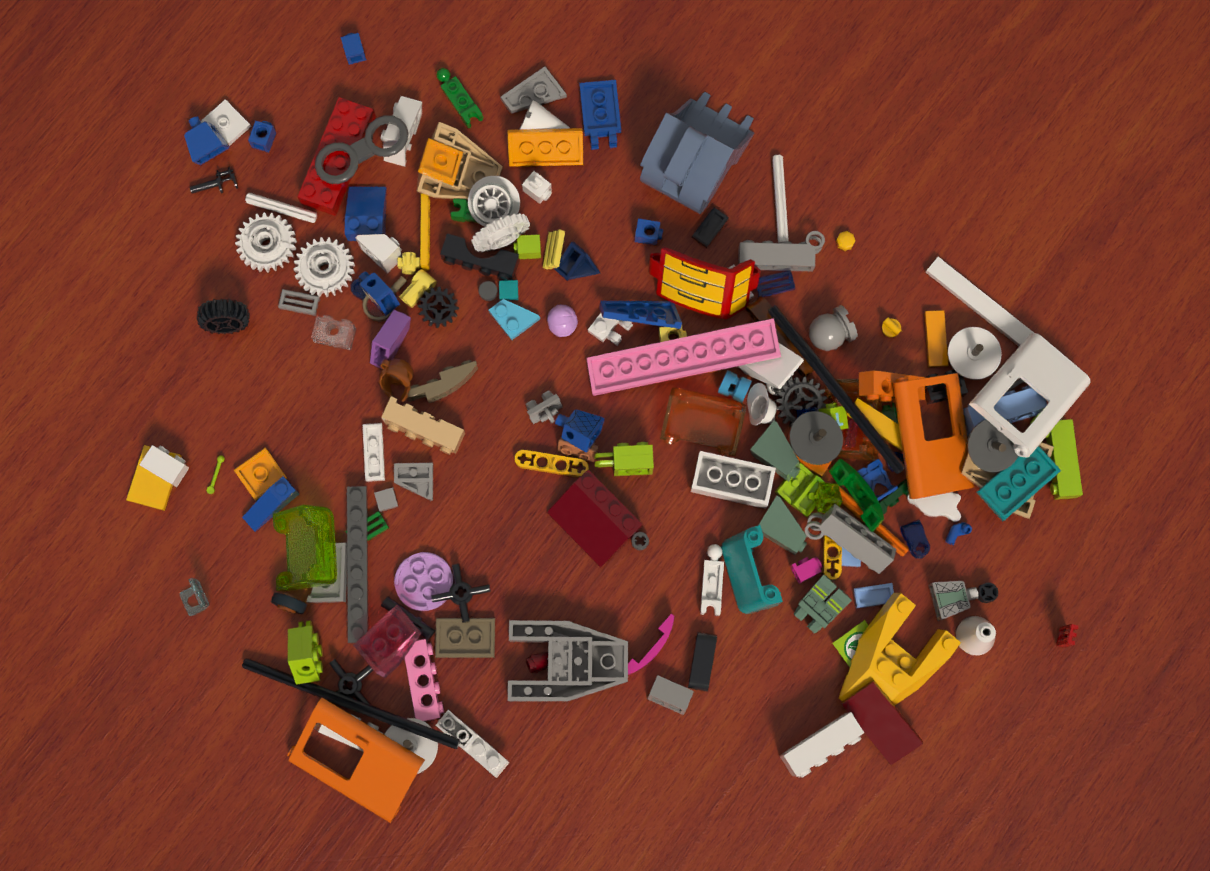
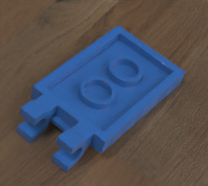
(600, 111)

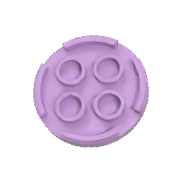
(420, 578)

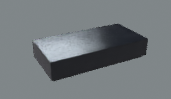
(710, 227)

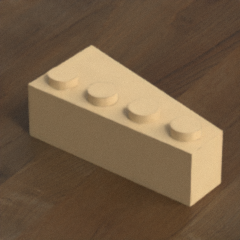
(422, 426)

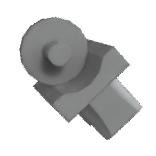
(544, 410)

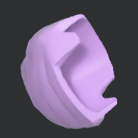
(562, 320)

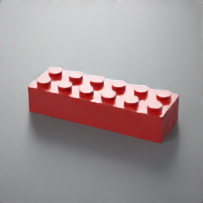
(344, 126)

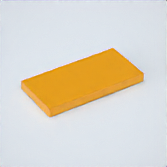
(545, 147)

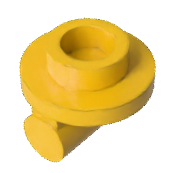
(891, 327)

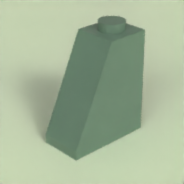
(776, 452)
(782, 527)

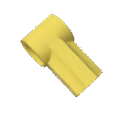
(421, 282)

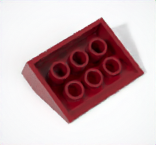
(594, 518)

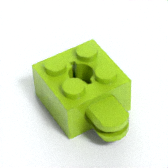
(628, 459)
(304, 653)

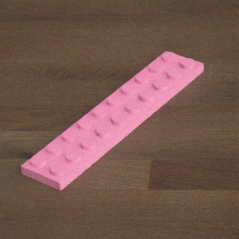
(684, 357)

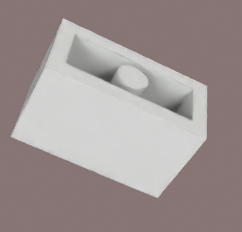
(164, 465)

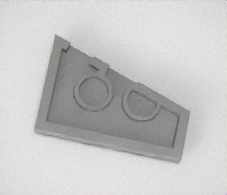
(538, 87)
(337, 591)

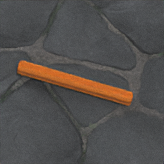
(881, 530)

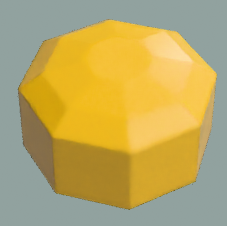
(845, 240)

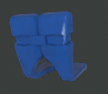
(875, 474)

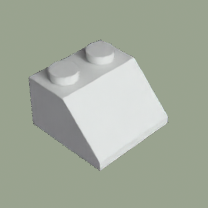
(381, 250)

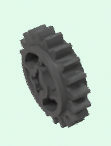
(799, 395)

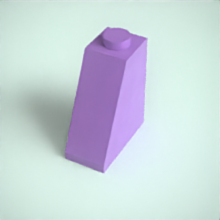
(389, 338)

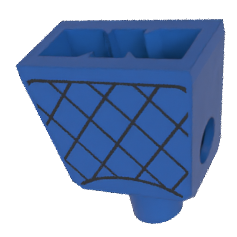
(580, 428)

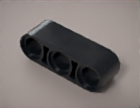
(702, 661)

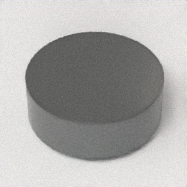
(488, 291)

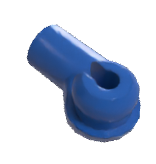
(957, 530)

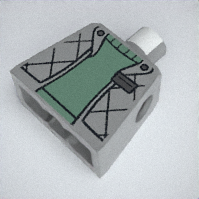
(951, 598)

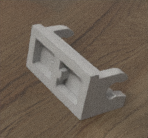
(670, 695)

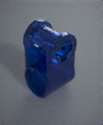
(915, 535)

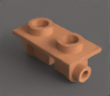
(569, 449)

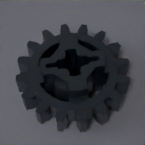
(438, 297)

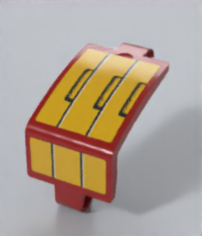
(703, 285)

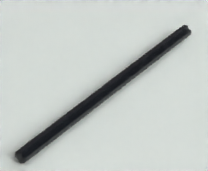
(353, 704)

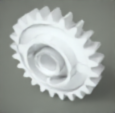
(264, 229)
(500, 232)
(324, 280)

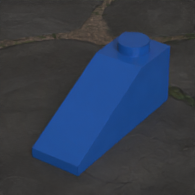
(271, 502)

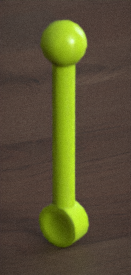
(211, 489)

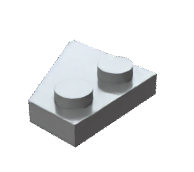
(415, 478)

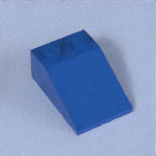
(365, 211)

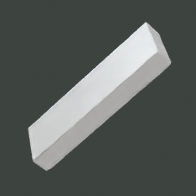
(373, 452)

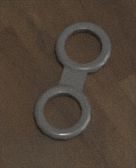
(361, 149)

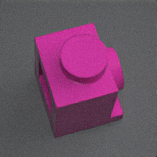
(806, 569)

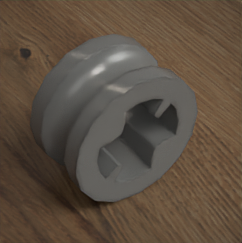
(640, 535)

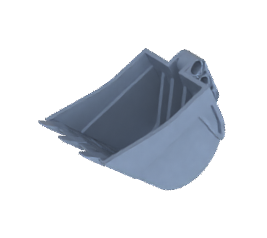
(694, 152)

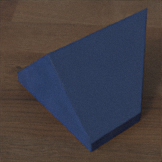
(576, 263)

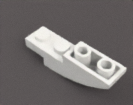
(473, 743)

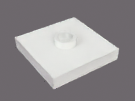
(227, 122)

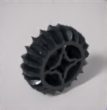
(223, 316)

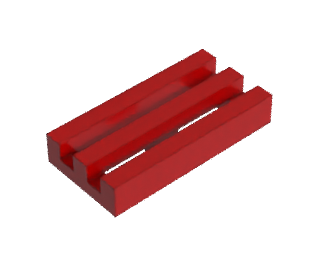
(1067, 638)

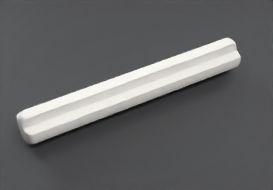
(281, 207)

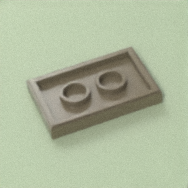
(465, 640)

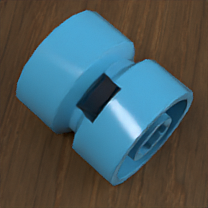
(741, 389)

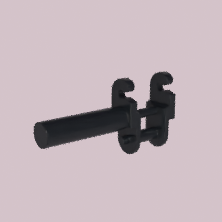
(216, 182)

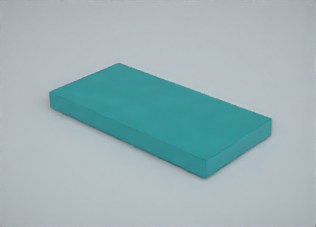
(1018, 483)

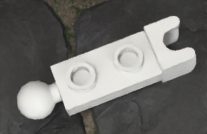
(712, 580)

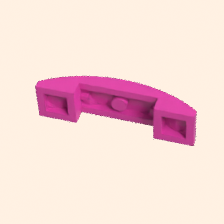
(665, 629)

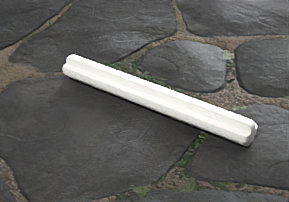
(780, 198)

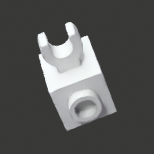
(537, 187)

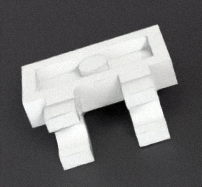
(603, 327)

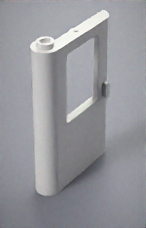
(1049, 375)

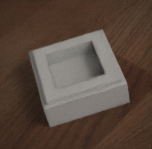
(386, 499)

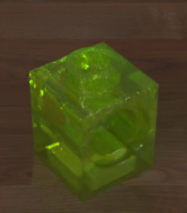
(826, 496)

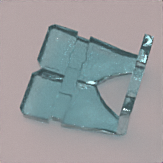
(196, 588)

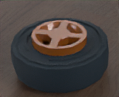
(288, 603)

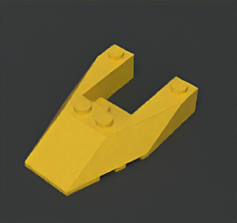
(889, 664)

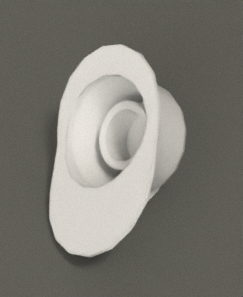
(760, 406)

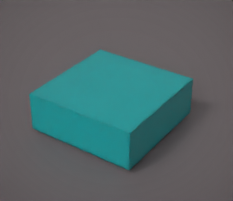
(508, 290)

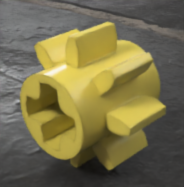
(408, 263)

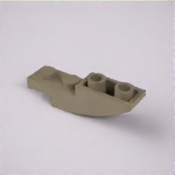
(451, 380)

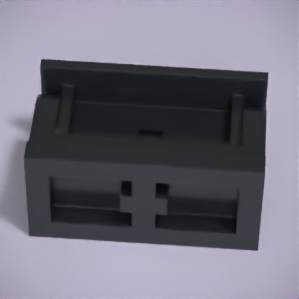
(938, 392)

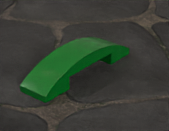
(860, 491)

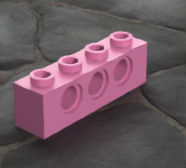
(435, 709)

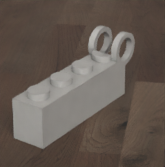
(782, 255)
(853, 537)

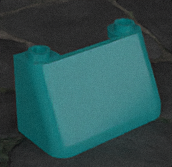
(743, 572)

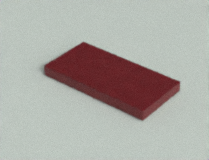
(882, 722)

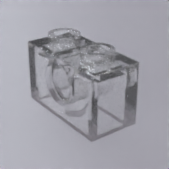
(342, 339)

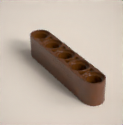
(759, 312)

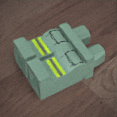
(820, 610)

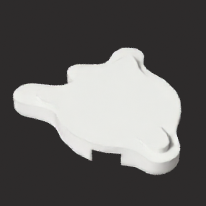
(939, 505)

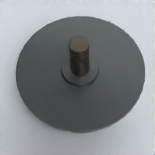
(816, 438)
(990, 448)

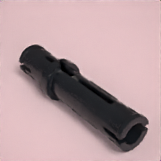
(426, 630)

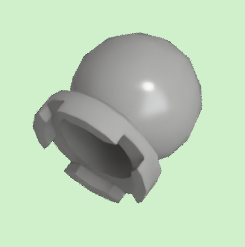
(831, 330)

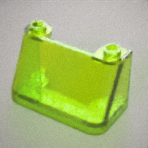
(308, 547)

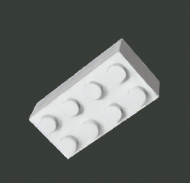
(733, 479)
(822, 744)

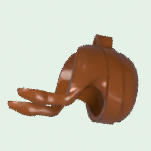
(395, 373)

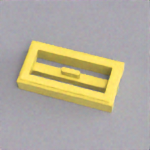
(553, 249)

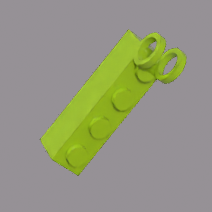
(1064, 454)

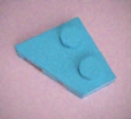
(513, 318)

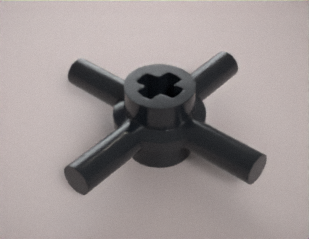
(459, 584)
(356, 678)

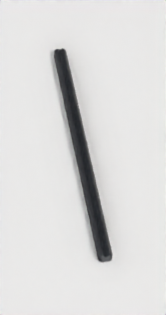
(836, 390)

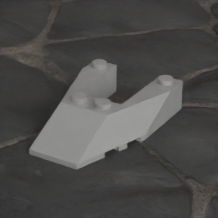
(578, 661)

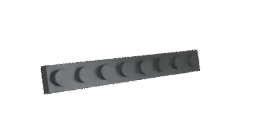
(357, 562)

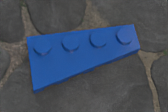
(646, 312)

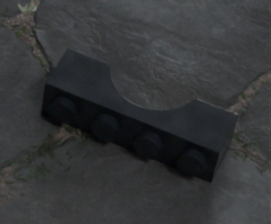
(502, 264)

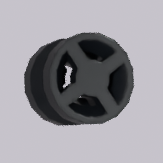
(989, 590)

